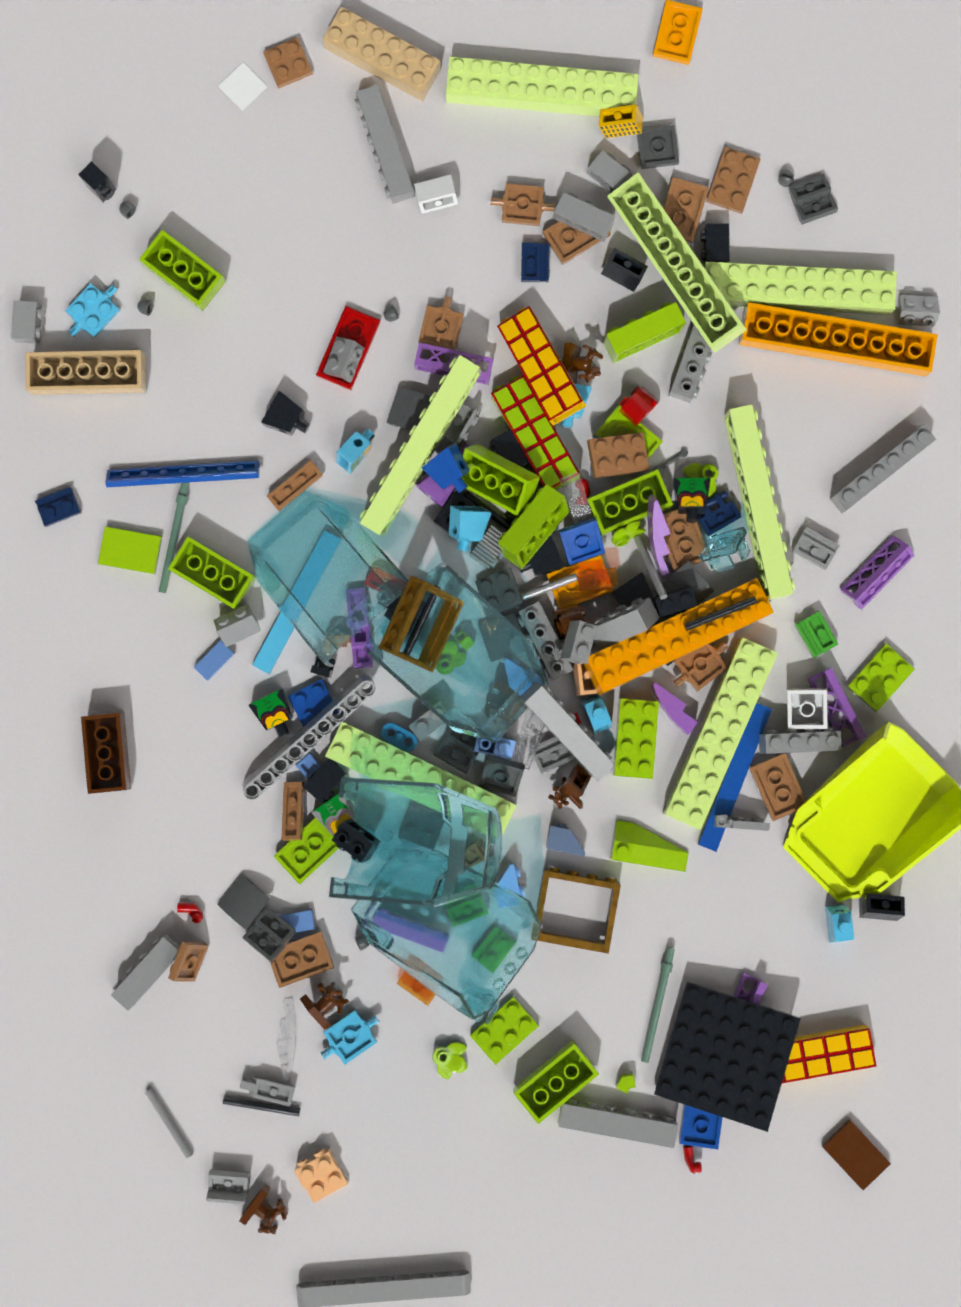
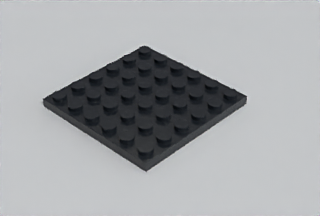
(727, 1056)

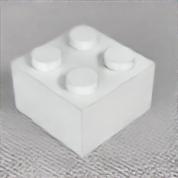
(807, 708)

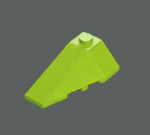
(642, 847)

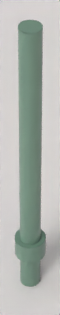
(181, 500)
(666, 968)

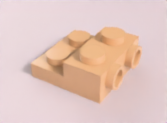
(320, 1174)

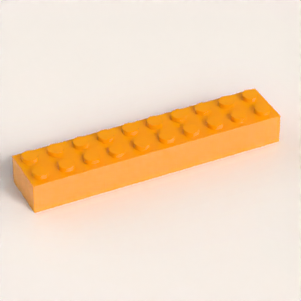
(838, 339)
(671, 641)

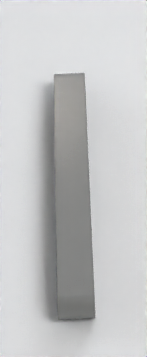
(305, 746)
(383, 1288)

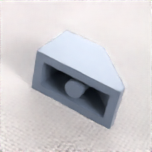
(563, 840)

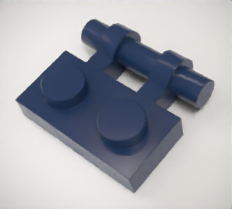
(722, 516)

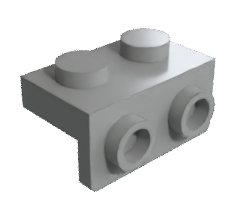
(918, 310)
(344, 359)
(461, 424)
(227, 1187)

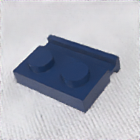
(535, 262)
(58, 507)

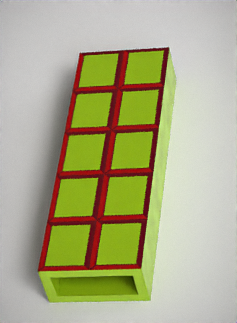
(533, 431)

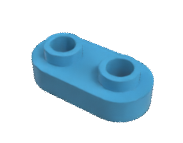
(399, 737)

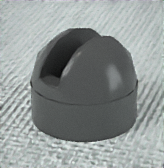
(785, 181)
(127, 209)
(145, 306)
(390, 314)
(361, 941)

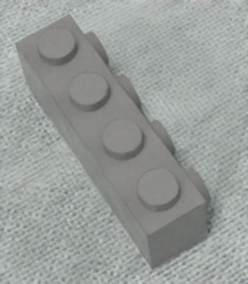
(691, 367)
(544, 639)
(800, 742)
(146, 973)

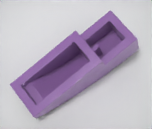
(673, 709)

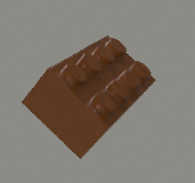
(106, 753)

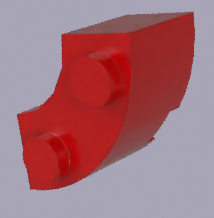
(638, 405)

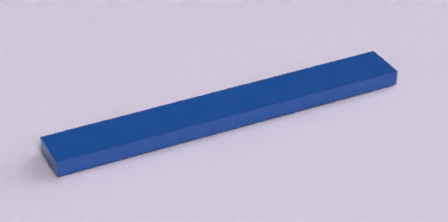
(182, 474)
(734, 776)

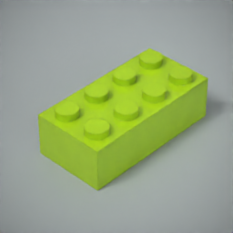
(182, 270)
(644, 332)
(499, 479)
(628, 502)
(533, 526)
(212, 573)
(635, 738)
(555, 1081)

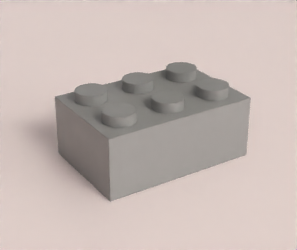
(624, 622)

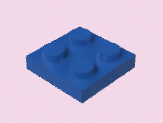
(581, 541)
(311, 701)
(700, 1128)

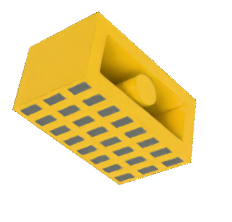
(620, 121)

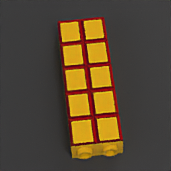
(541, 365)
(830, 1053)

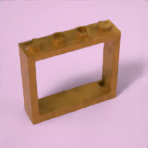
(403, 619)
(590, 879)

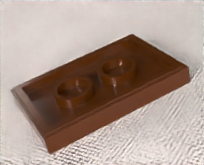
(856, 1155)

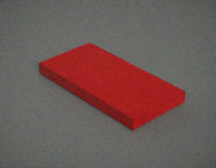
(356, 327)

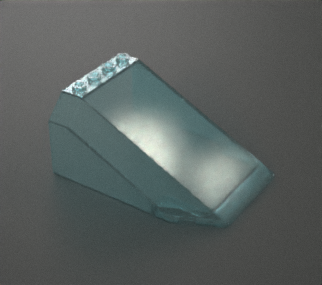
(323, 572)
(479, 670)
(457, 949)

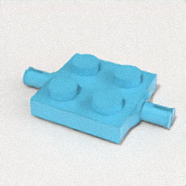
(92, 310)
(350, 1037)

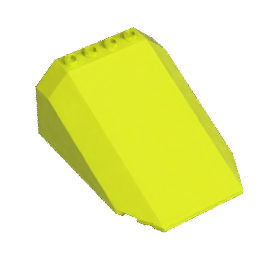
(875, 816)

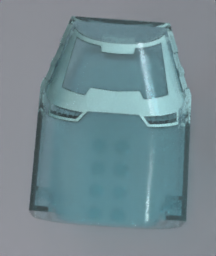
(430, 848)

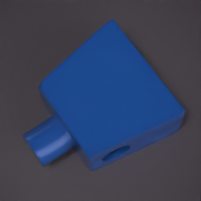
(448, 468)

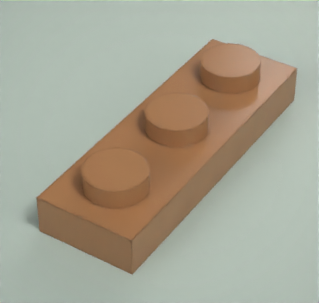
(295, 485)
(292, 811)

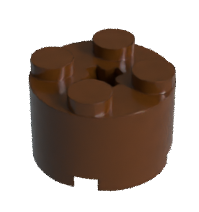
(564, 616)

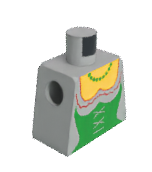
(334, 813)

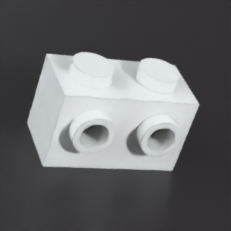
(436, 194)

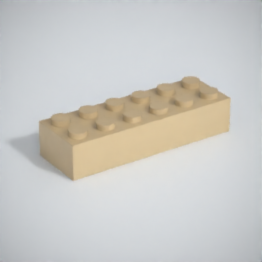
(381, 54)
(85, 372)

